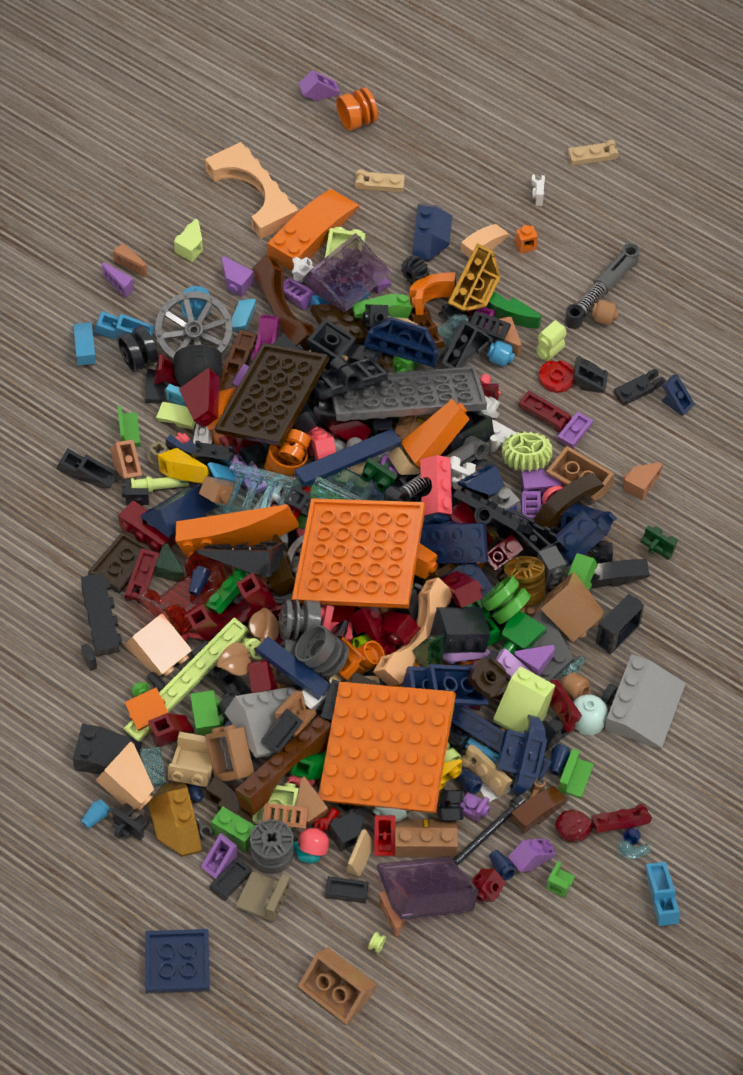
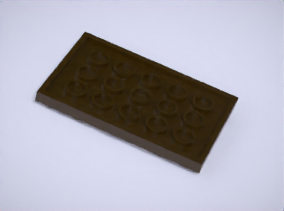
(272, 394)

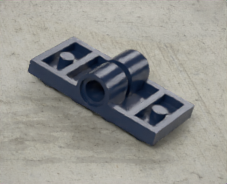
(456, 541)

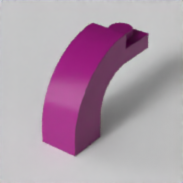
(267, 332)

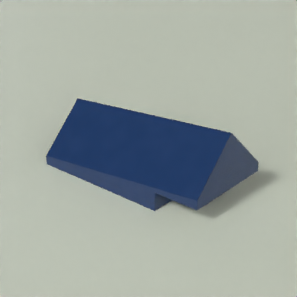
(181, 506)
(446, 679)

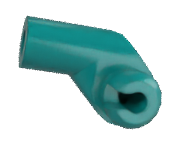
(303, 856)

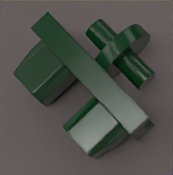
(379, 473)
(658, 542)

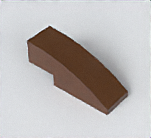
(538, 808)

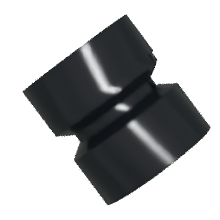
(453, 811)

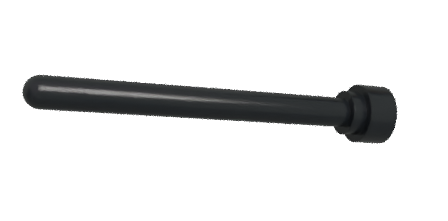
(515, 802)

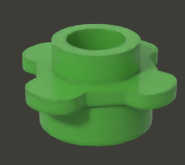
(140, 688)

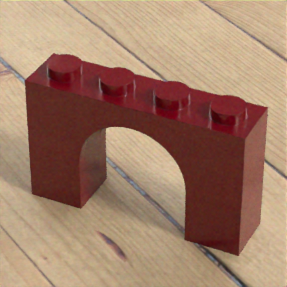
(255, 598)

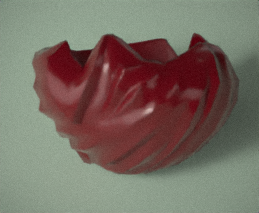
(573, 825)

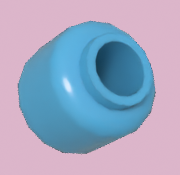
(500, 353)

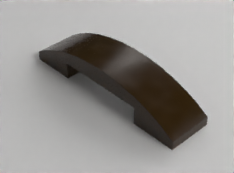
(566, 498)

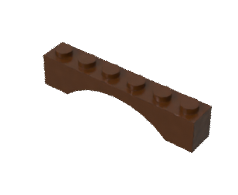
(270, 277)
(261, 784)

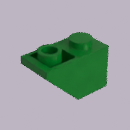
(310, 767)

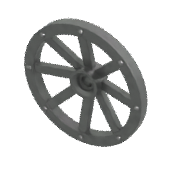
(193, 324)

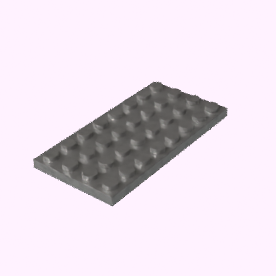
(412, 394)

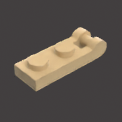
(593, 153)
(379, 181)
(486, 770)

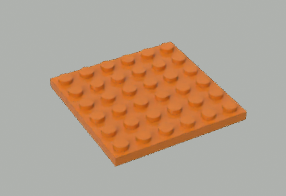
(359, 552)
(387, 747)

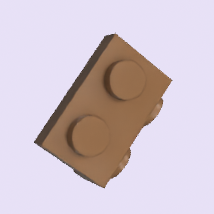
(297, 705)

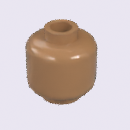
(604, 312)
(575, 685)

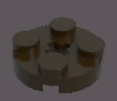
(481, 684)

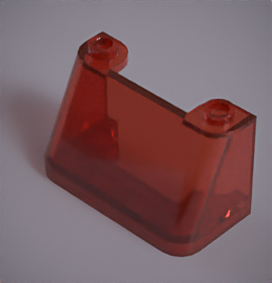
(177, 601)

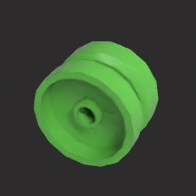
(505, 599)

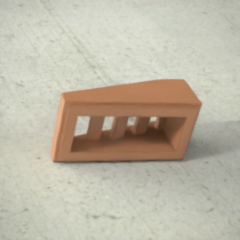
(126, 257)
(268, 809)

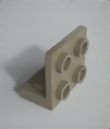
(264, 895)

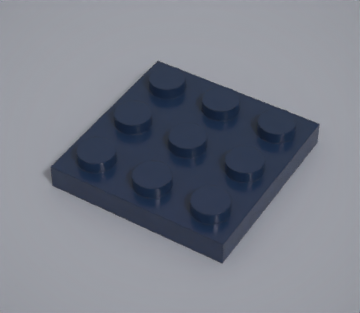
(177, 961)

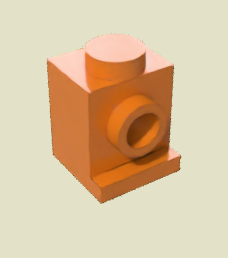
(526, 233)

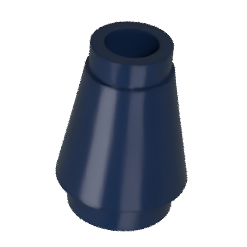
(198, 580)
(559, 759)
(470, 781)
(502, 865)

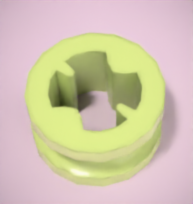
(377, 942)

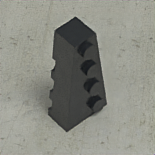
(100, 615)

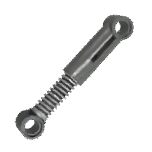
(602, 285)
(470, 450)

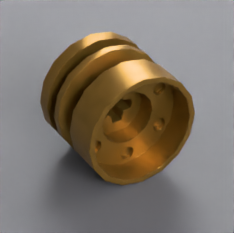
(531, 576)

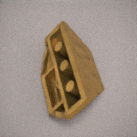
(476, 281)
(175, 819)

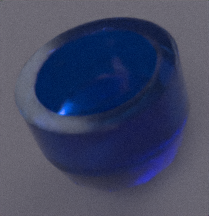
(634, 839)

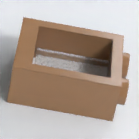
(229, 751)

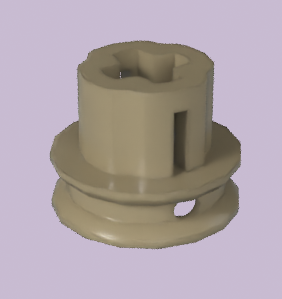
(152, 454)

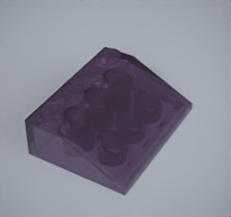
(347, 274)
(427, 887)

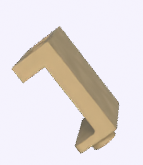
(191, 761)

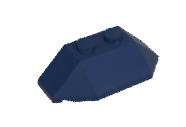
(431, 231)
(404, 341)

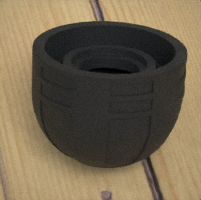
(195, 359)

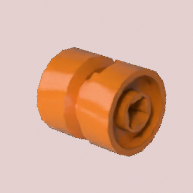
(294, 447)
(373, 652)

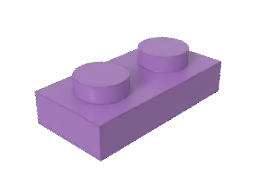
(575, 430)

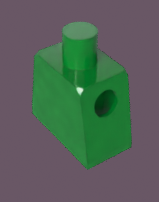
(521, 632)

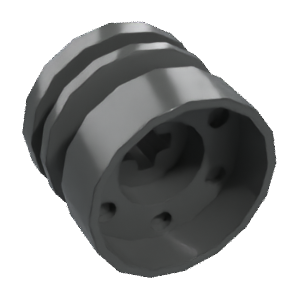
(296, 620)
(321, 651)
(277, 854)

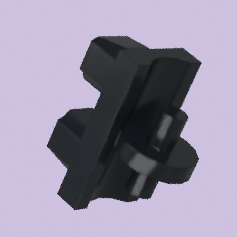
(125, 825)

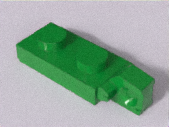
(226, 592)

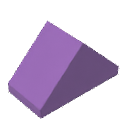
(536, 658)
(220, 856)

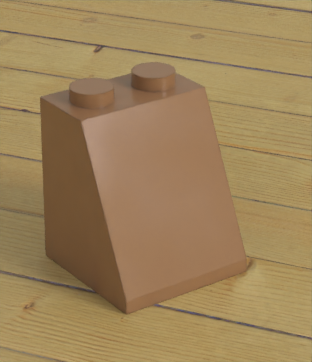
(572, 607)

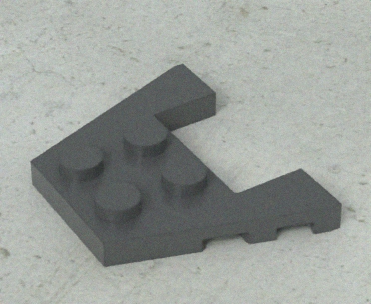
(552, 637)

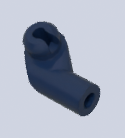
(194, 793)

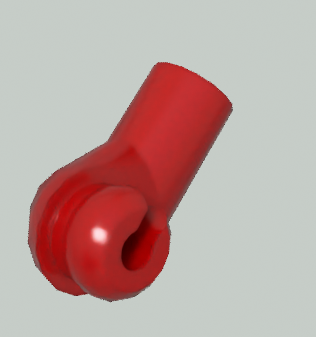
(323, 823)

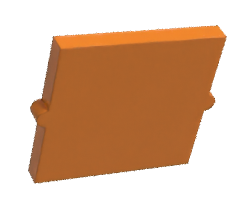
(146, 707)

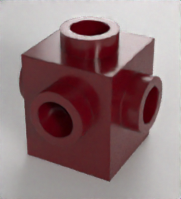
(489, 884)

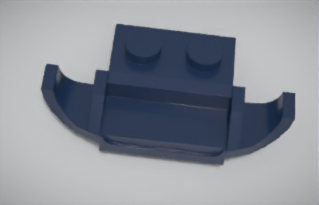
(583, 534)
(523, 754)

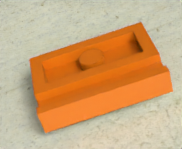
(352, 662)

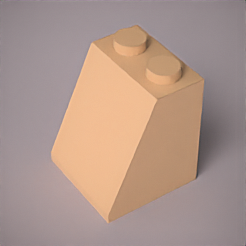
(159, 646)
(127, 779)

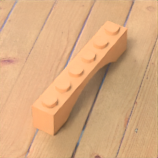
(393, 666)

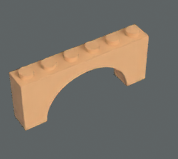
(238, 163)

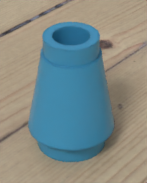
(95, 813)

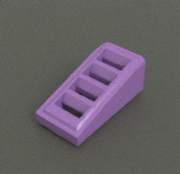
(118, 279)
(302, 301)
(530, 498)

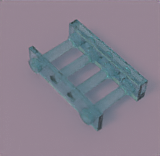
(257, 476)
(349, 481)

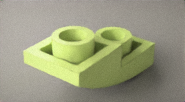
(175, 414)

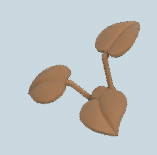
(235, 656)

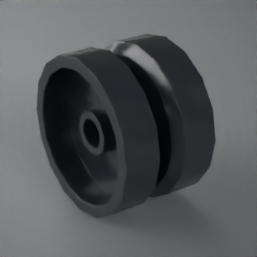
(137, 348)

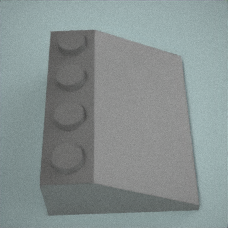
(645, 703)
(257, 716)

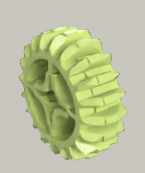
(527, 451)

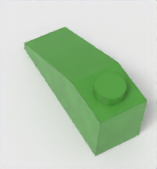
(398, 305)

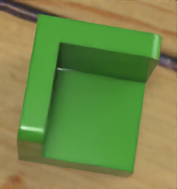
(559, 881)

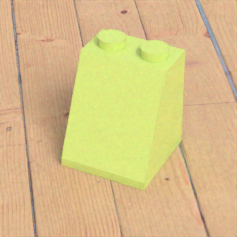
(524, 696)

